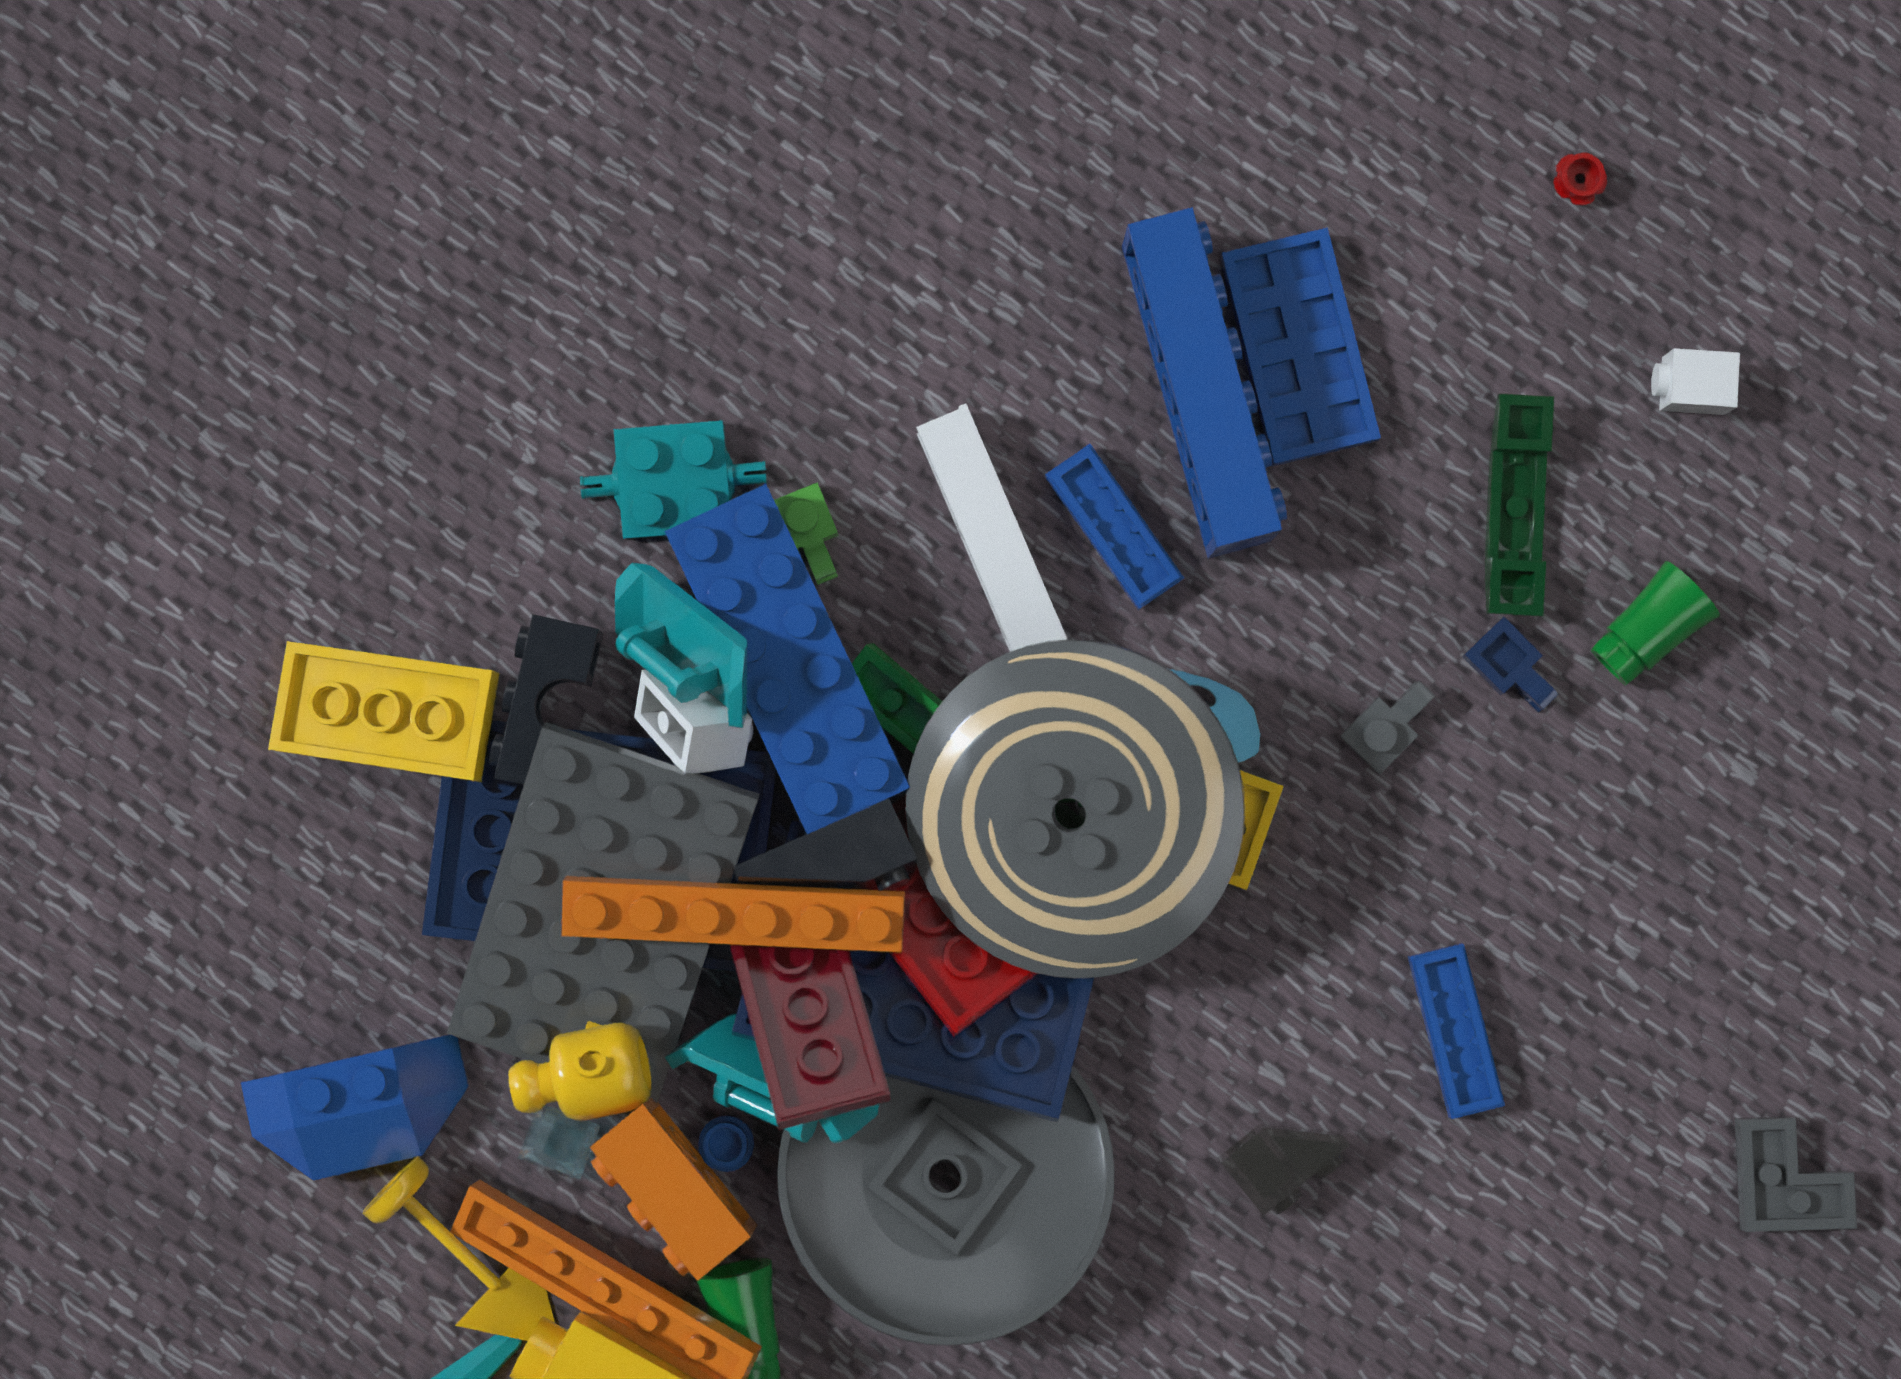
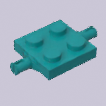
(670, 475)

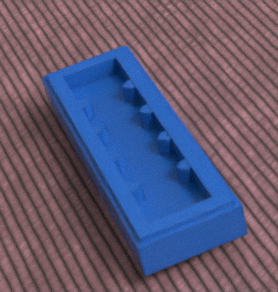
(1114, 526)
(1456, 1031)

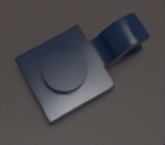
(1507, 659)

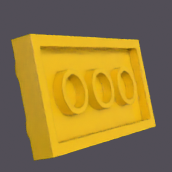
(384, 711)

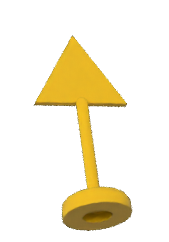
(509, 1305)

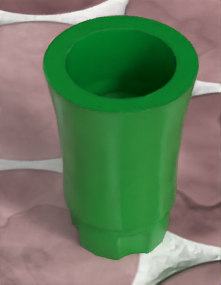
(1654, 624)
(743, 1299)

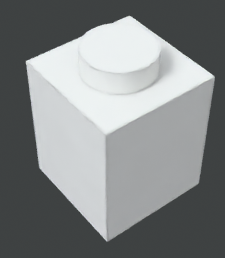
(1697, 381)

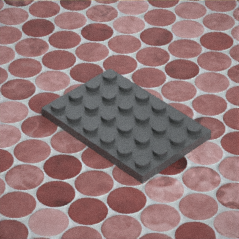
(603, 816)

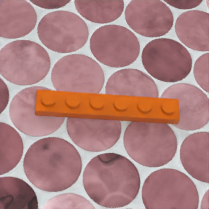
(733, 913)
(602, 1286)

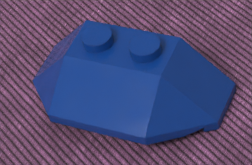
(358, 1107)

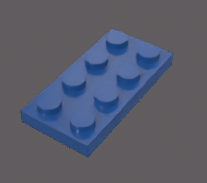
(1300, 346)

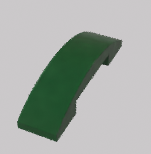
(1517, 505)

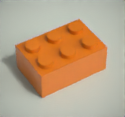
(672, 1190)

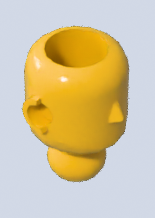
(587, 1073)

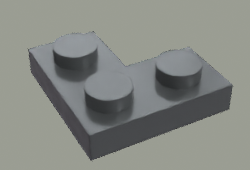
(1775, 1193)

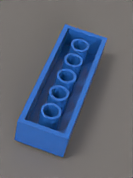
(1201, 382)
(797, 668)

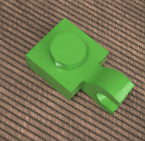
(809, 527)

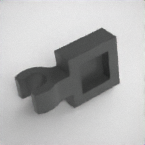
(1383, 731)

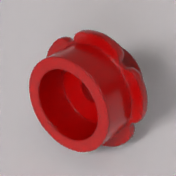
(1590, 168)

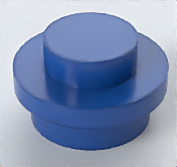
(726, 1143)

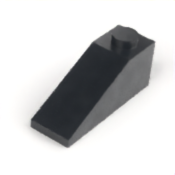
(852, 853)

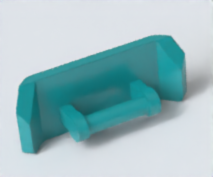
(680, 640)
(743, 1082)

